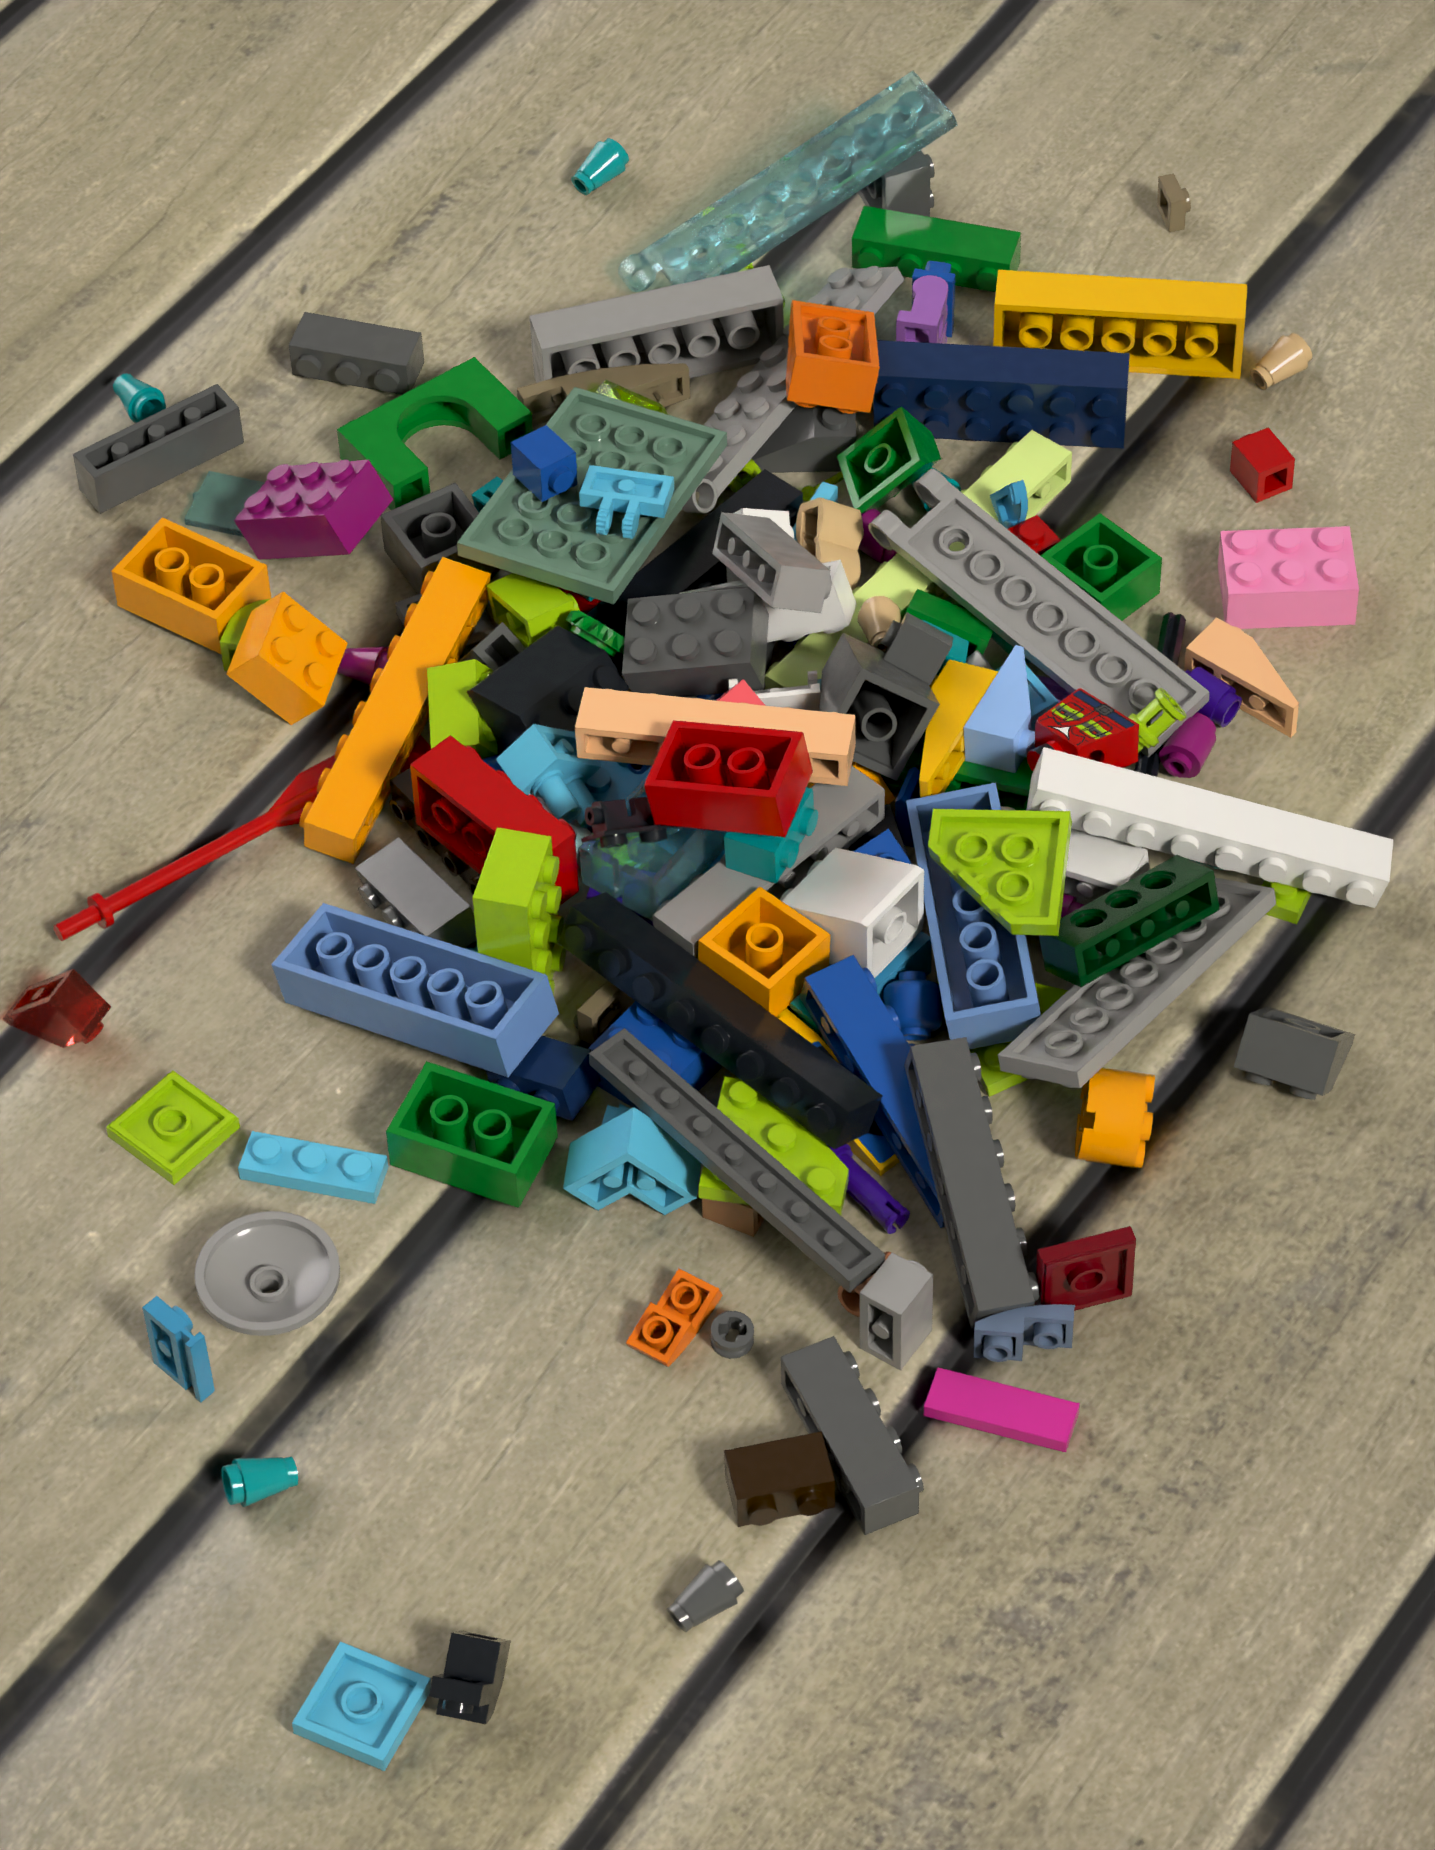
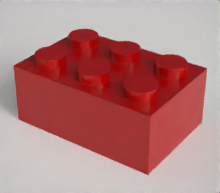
(728, 778)

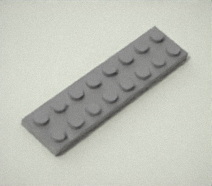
(1103, 1016)

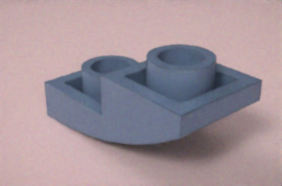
(1005, 1333)

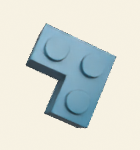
(631, 1158)

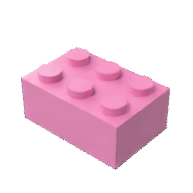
(1288, 577)

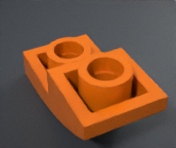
(676, 1319)

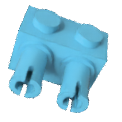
(547, 767)

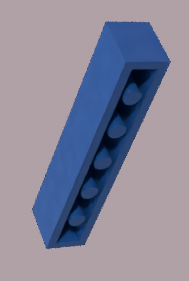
(872, 1047)

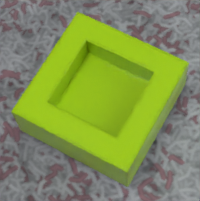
(1289, 901)

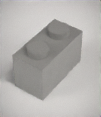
(896, 1310)

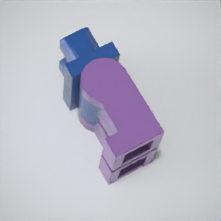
(932, 306)

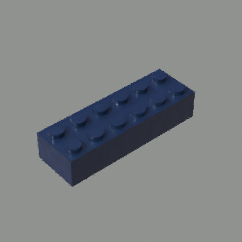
(1005, 392)

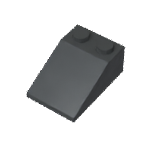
(808, 441)

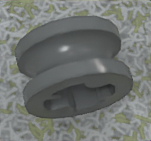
(743, 1341)

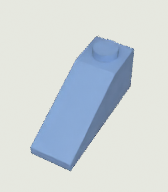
(1000, 725)

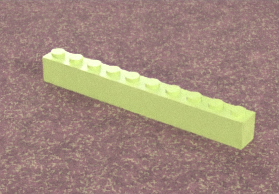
(1033, 459)

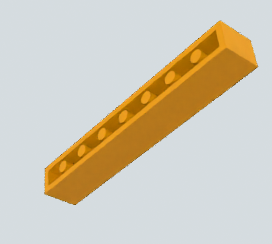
(395, 711)

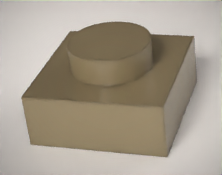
(1172, 202)

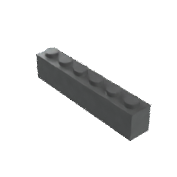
(969, 1178)

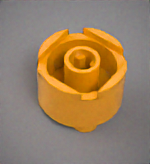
(1115, 1118)

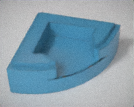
(1011, 504)

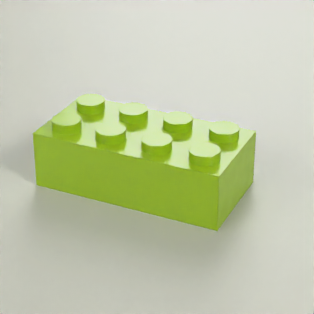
(520, 903)

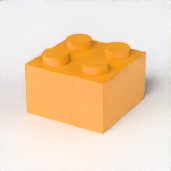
(287, 658)
(765, 950)

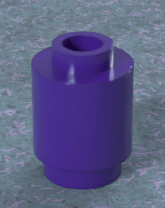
(1222, 702)

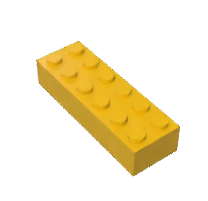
(1160, 322)

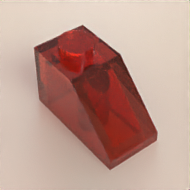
(59, 1010)

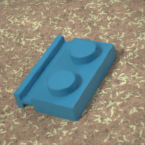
(176, 1349)

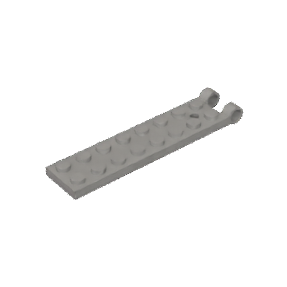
(761, 399)
(1034, 604)

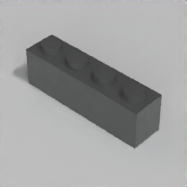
(158, 448)
(860, 1448)

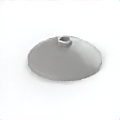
(263, 1255)

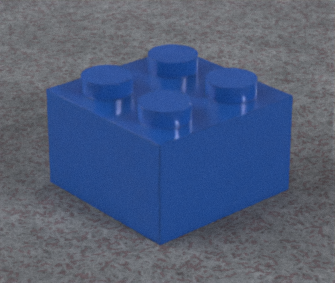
(665, 1043)

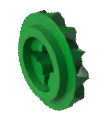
(596, 633)

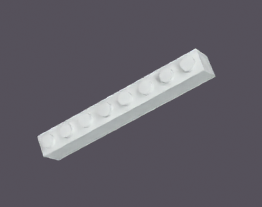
(1213, 828)

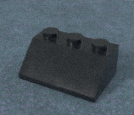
(543, 685)

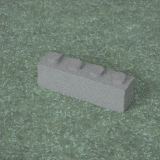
(772, 563)

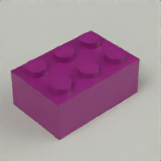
(313, 509)

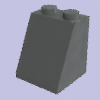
(886, 702)

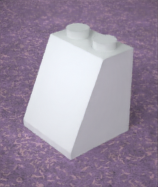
(864, 903)

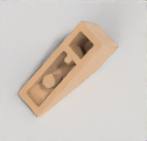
(1243, 665)

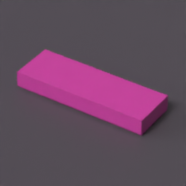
(1001, 1409)

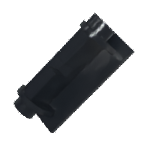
(613, 825)

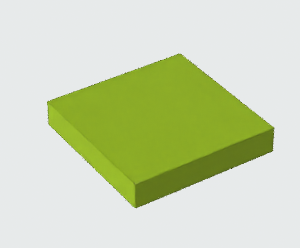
(173, 1127)

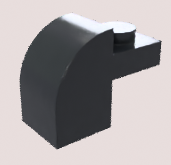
(471, 1677)

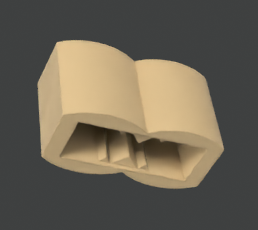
(832, 534)

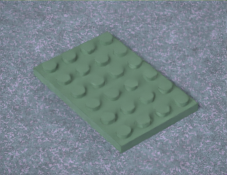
(558, 537)

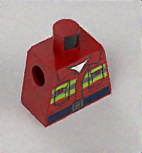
(1088, 730)

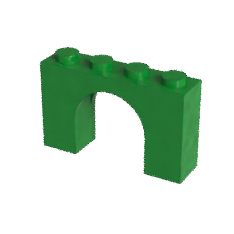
(460, 397)

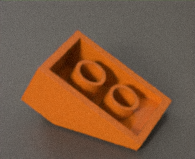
(831, 357)

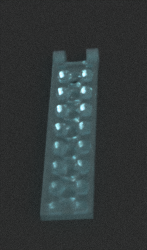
(796, 187)

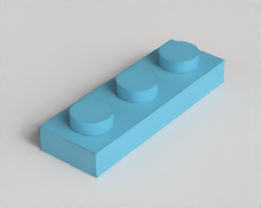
(313, 1167)

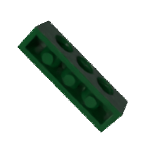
(1130, 920)

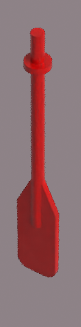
(284, 812)

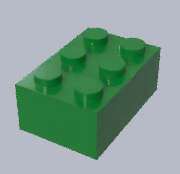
(472, 1134)

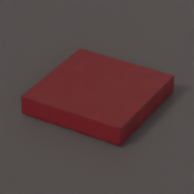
(1087, 1270)

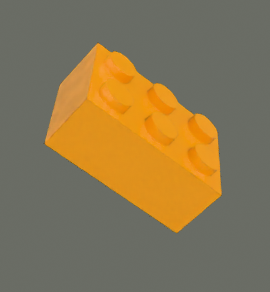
(188, 582)

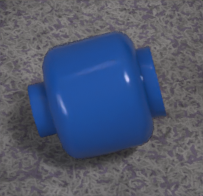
(916, 1004)

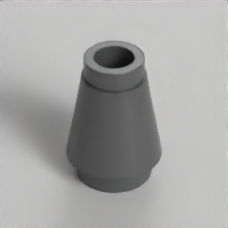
(706, 1596)

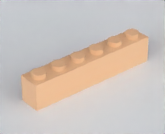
(634, 725)

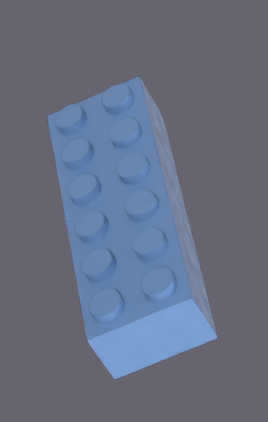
(979, 964)
(416, 989)

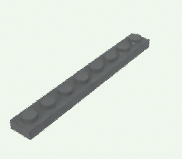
(737, 1160)

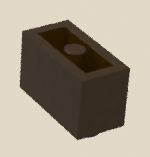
(779, 1479)

